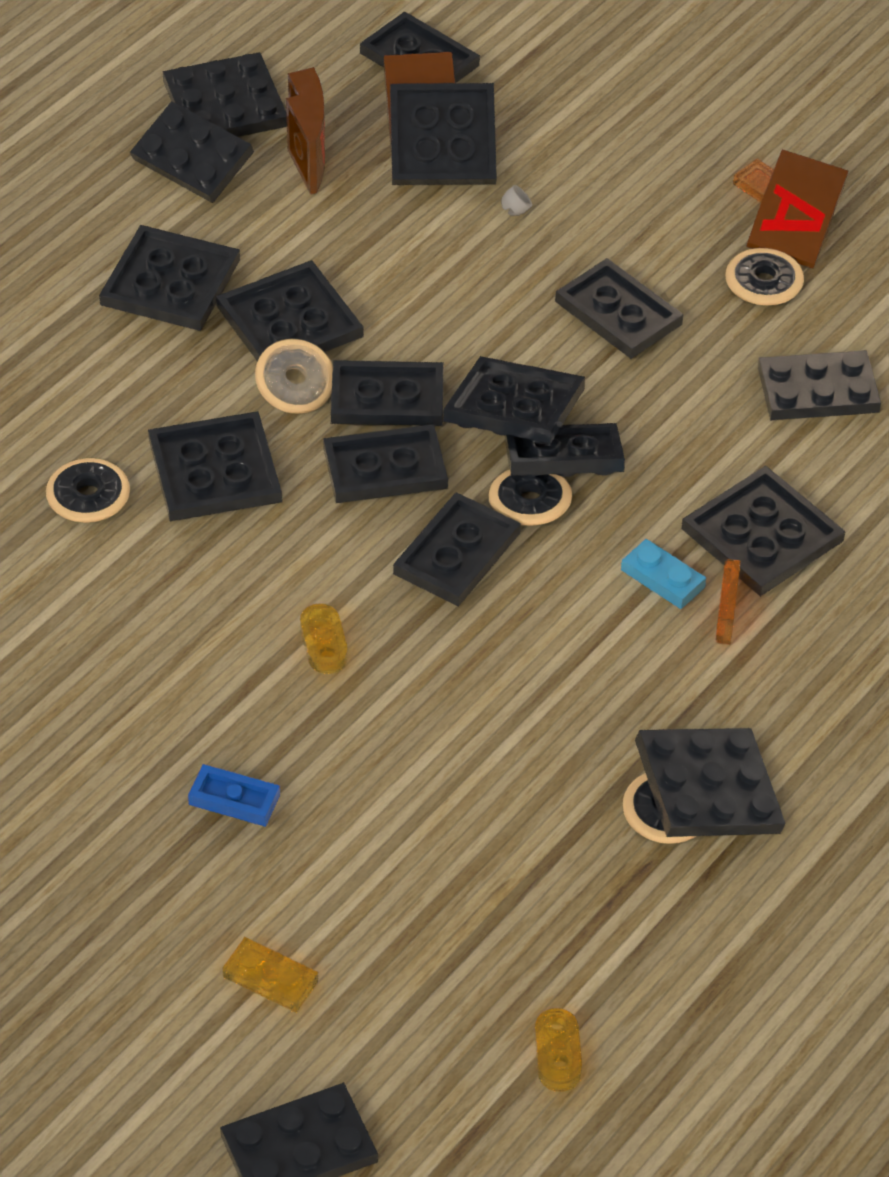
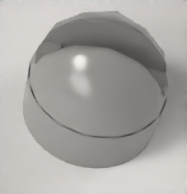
(516, 201)

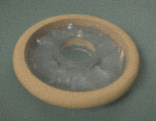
(282, 393)

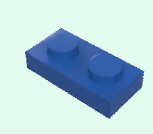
(234, 795)

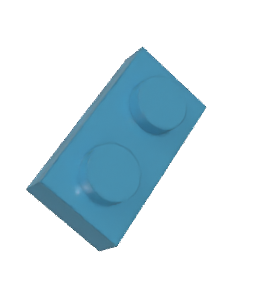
(663, 573)

